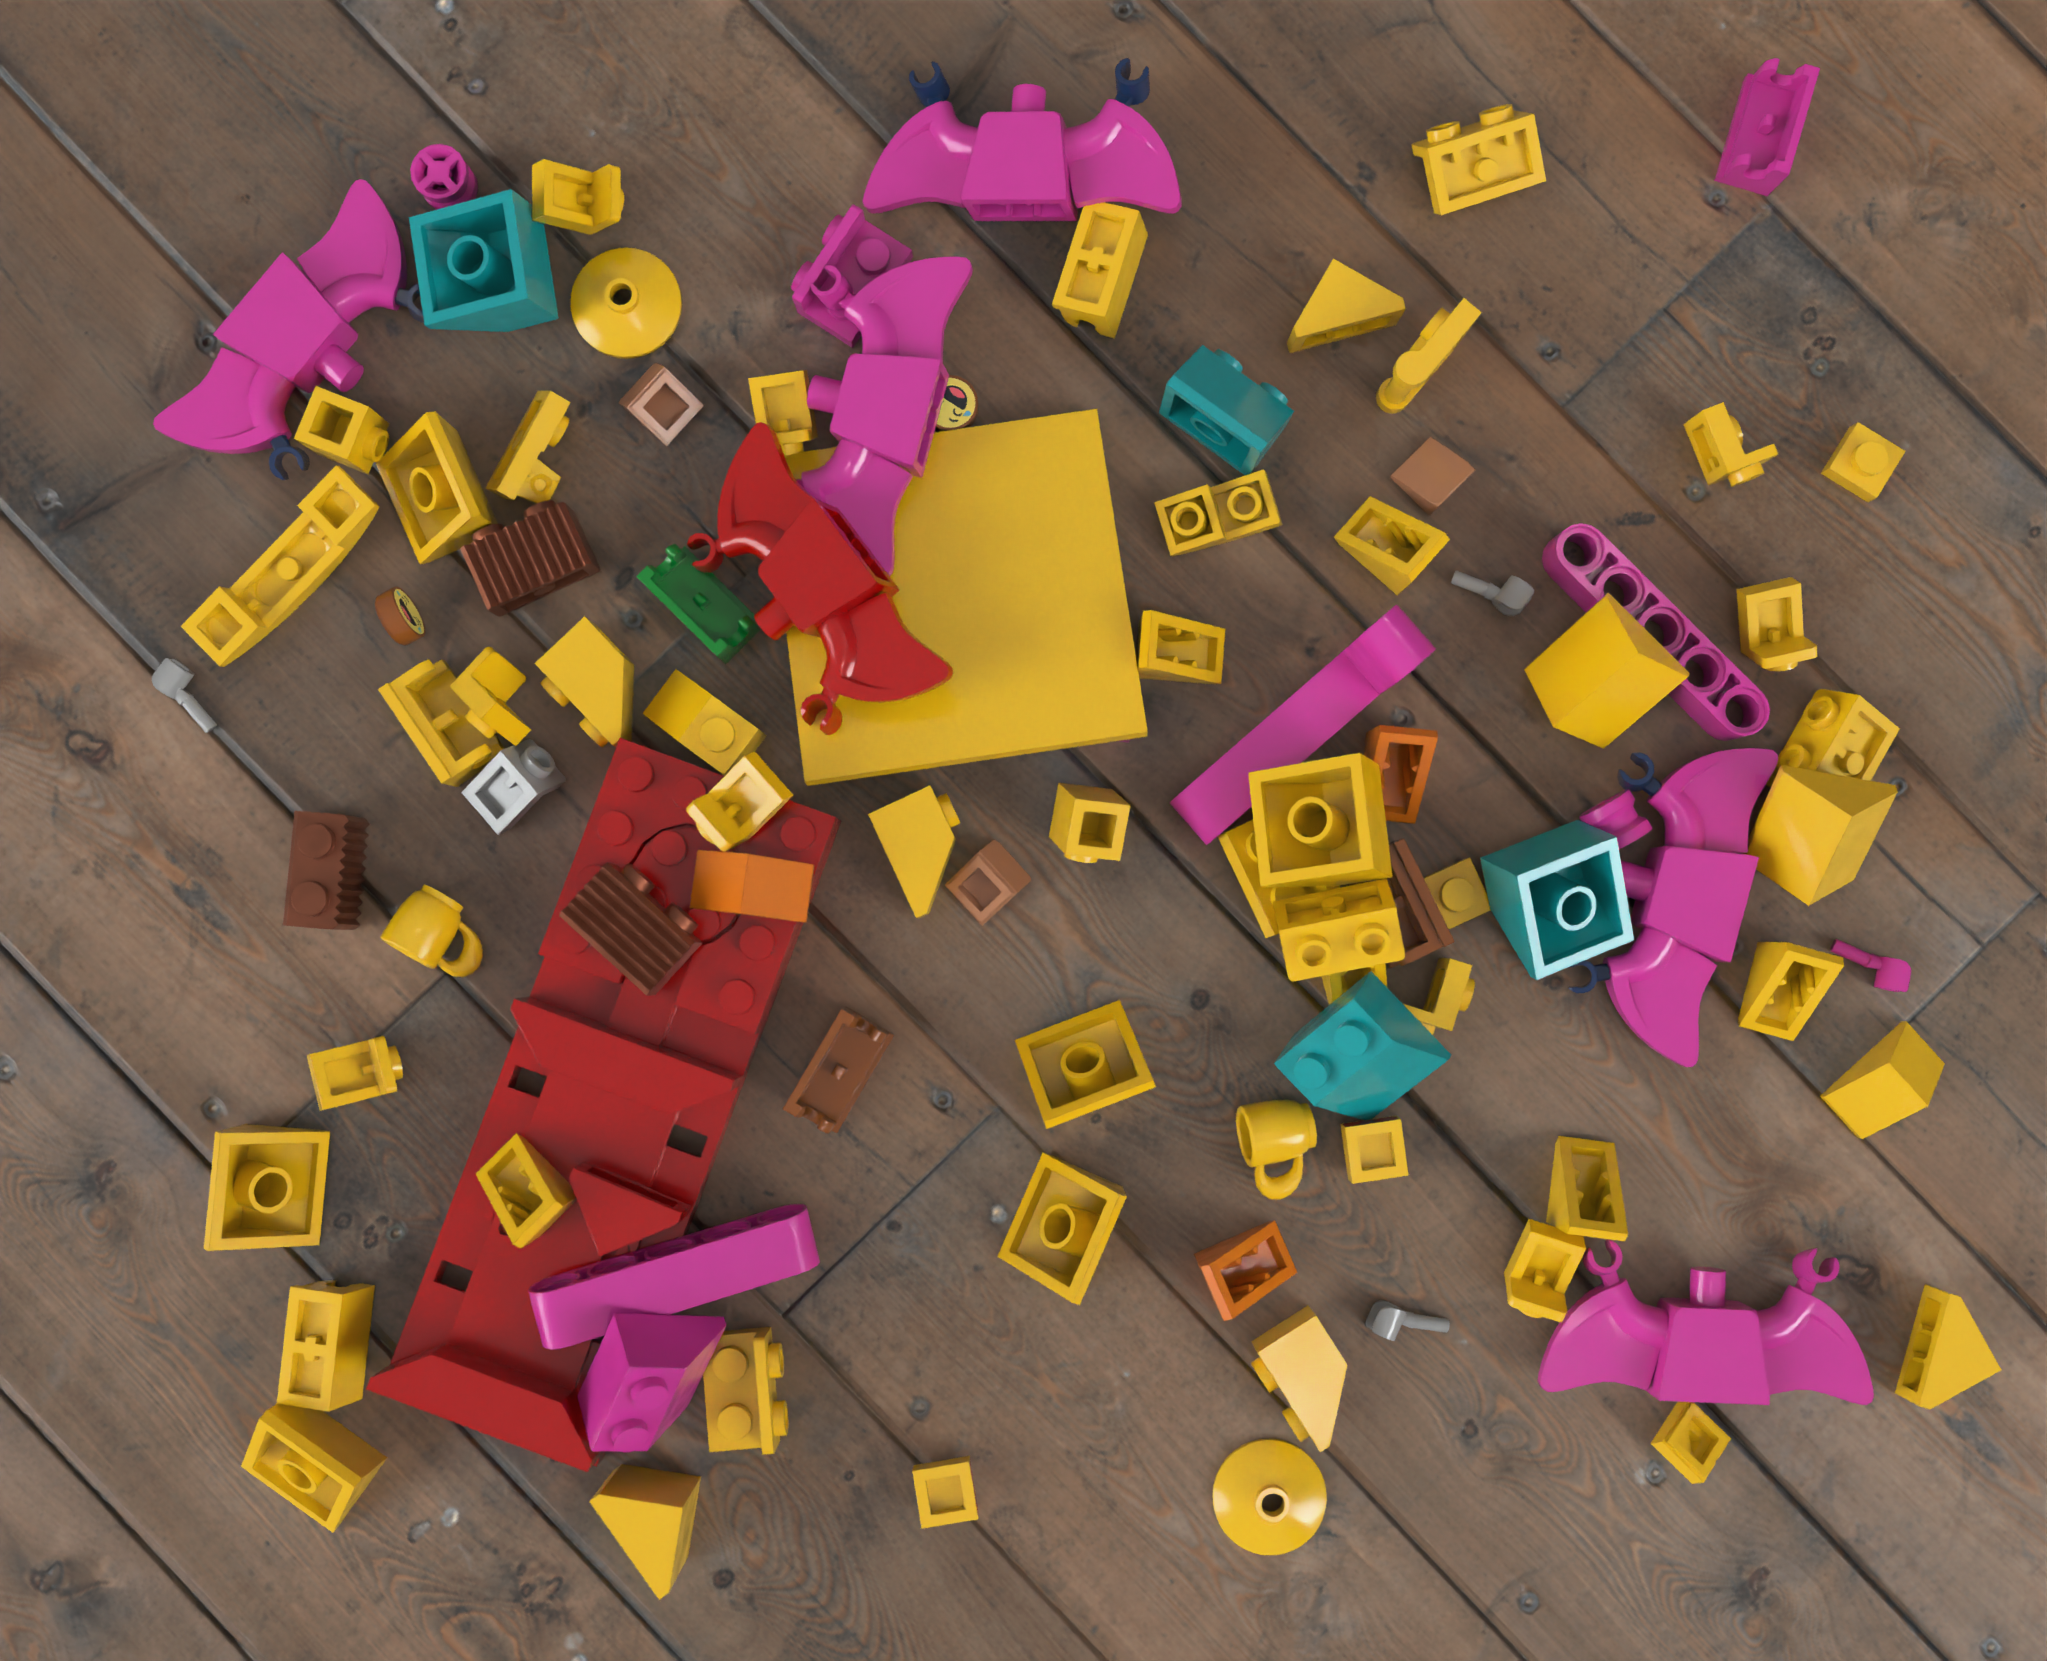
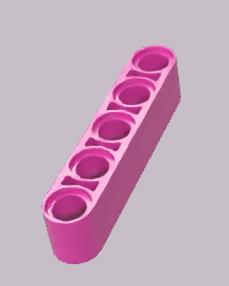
(1681, 637)
(674, 1274)

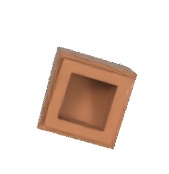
(661, 403)
(1431, 475)
(988, 881)

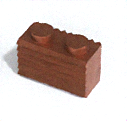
(530, 557)
(325, 871)
(632, 927)

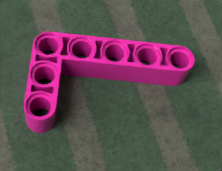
(1304, 721)

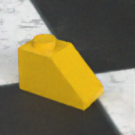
(703, 723)
(918, 843)

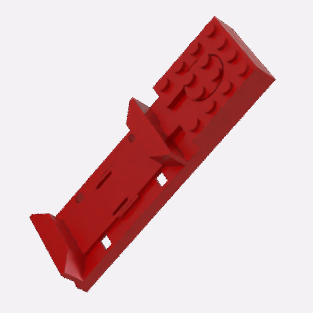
(613, 1089)

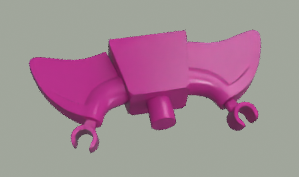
(887, 394)
(1707, 1344)

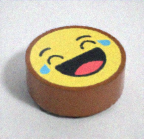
(958, 406)
(399, 616)

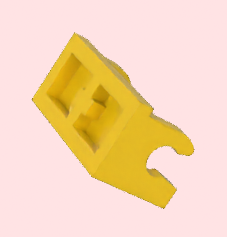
(1101, 266)
(437, 722)
(325, 1345)

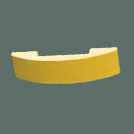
(286, 572)

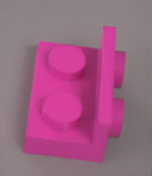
(860, 255)

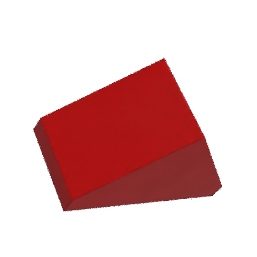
(621, 1209)

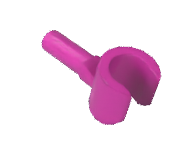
(1891, 973)

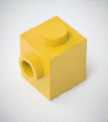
(343, 430)
(1089, 822)

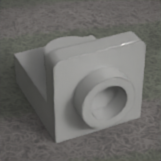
(513, 784)

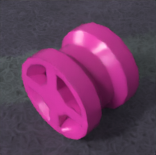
(435, 167)
(1618, 818)

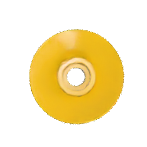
(642, 322)
(1265, 1469)

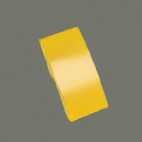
(1218, 513)

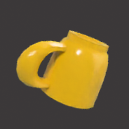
(426, 928)
(1273, 1134)

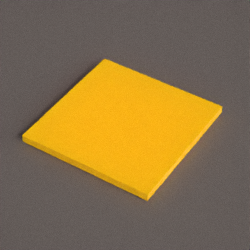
(1013, 583)

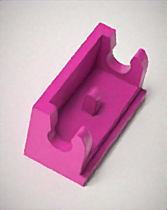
(1766, 127)

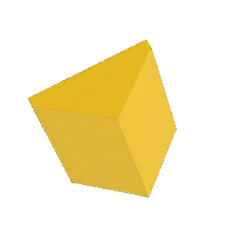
(435, 488)
(1603, 674)
(1817, 830)
(1084, 1064)
(266, 1187)
(1062, 1226)
(311, 1461)
(651, 1519)

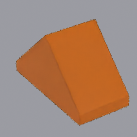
(1404, 767)
(752, 885)
(1245, 1268)

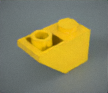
(595, 678)
(1307, 1370)

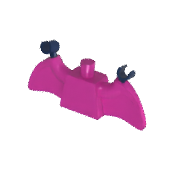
(1025, 159)
(295, 334)
(1685, 895)

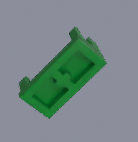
(701, 603)

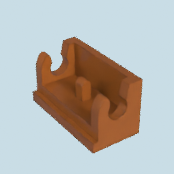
(1418, 914)
(839, 1071)

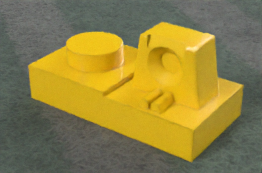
(519, 470)

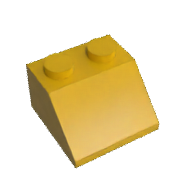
(1320, 823)

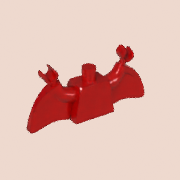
(819, 582)

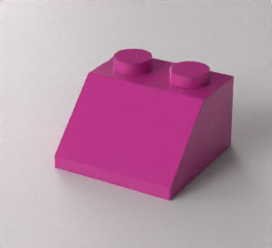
(644, 1377)

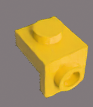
(576, 197)
(782, 404)
(1773, 625)
(485, 689)
(739, 803)
(1448, 993)
(354, 1072)
(1542, 1270)

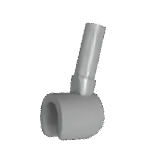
(1508, 600)
(171, 679)
(1386, 1320)

